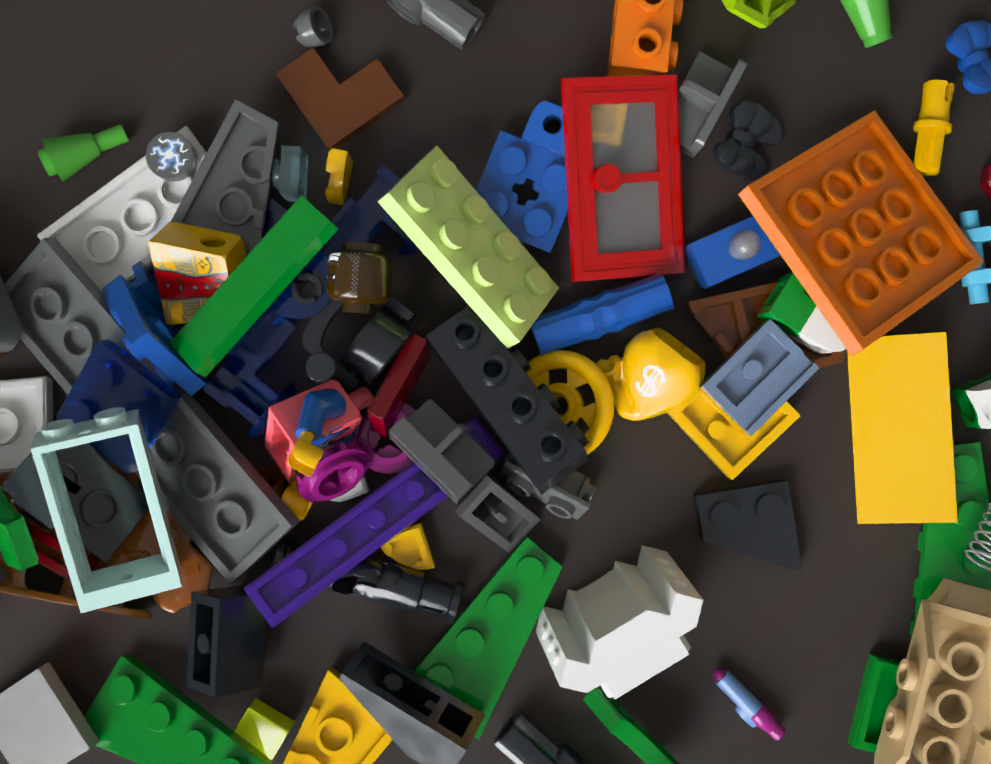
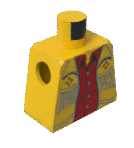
(191, 266)

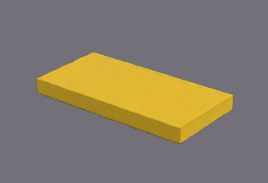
(903, 430)

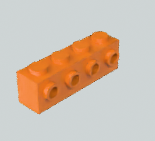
(643, 37)

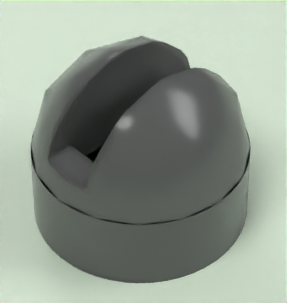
(313, 27)

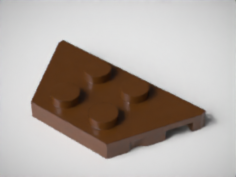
(733, 318)

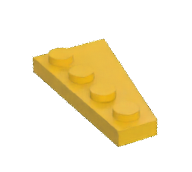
(337, 729)

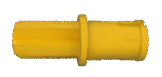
(932, 125)

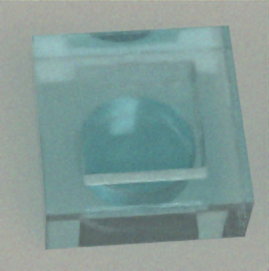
(290, 173)

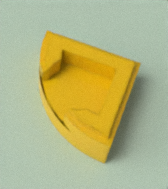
(340, 166)
(411, 548)

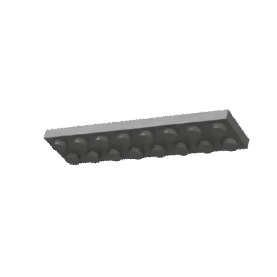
(198, 468)

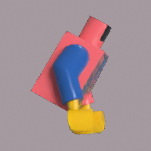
(306, 424)

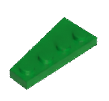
(490, 633)
(158, 724)

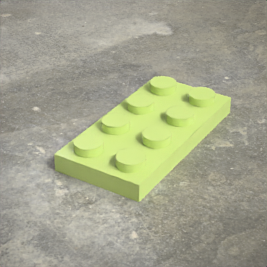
(470, 246)

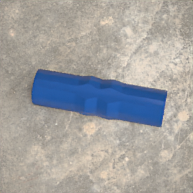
(602, 314)

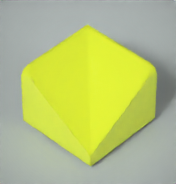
(264, 727)

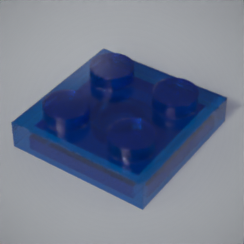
(118, 380)

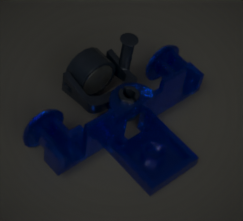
(367, 356)

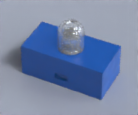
(729, 252)

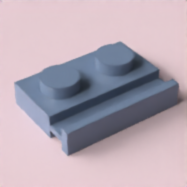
(759, 377)

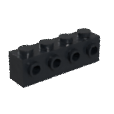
(509, 400)

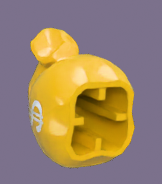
(653, 375)

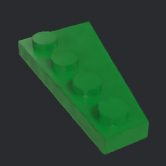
(945, 543)

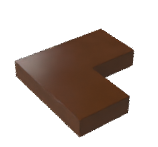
(336, 109)

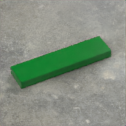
(253, 286)

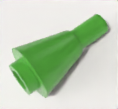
(73, 152)

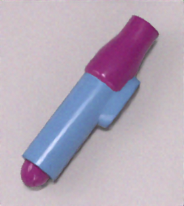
(748, 705)

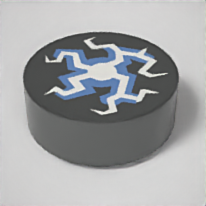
(171, 156)

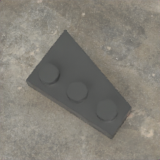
(234, 177)

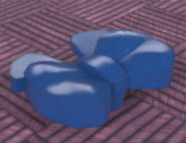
(970, 45)

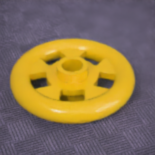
(579, 372)

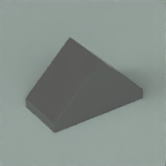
(497, 513)

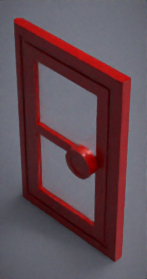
(623, 176)

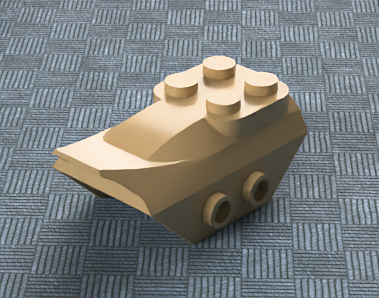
(943, 683)

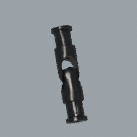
(409, 587)

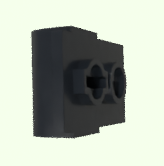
(101, 498)

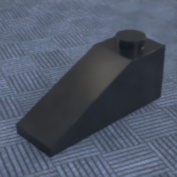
(413, 711)

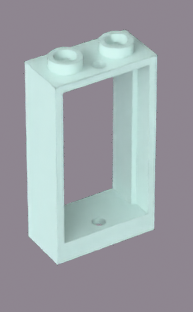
(121, 581)

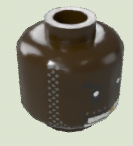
(359, 276)

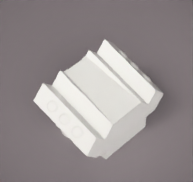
(621, 626)

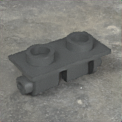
(565, 499)

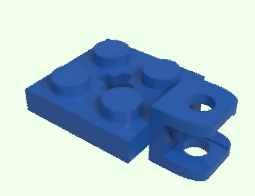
(537, 158)
(141, 314)

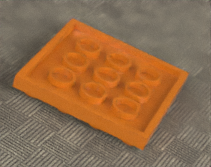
(861, 231)

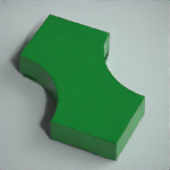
(15, 538)
(627, 729)

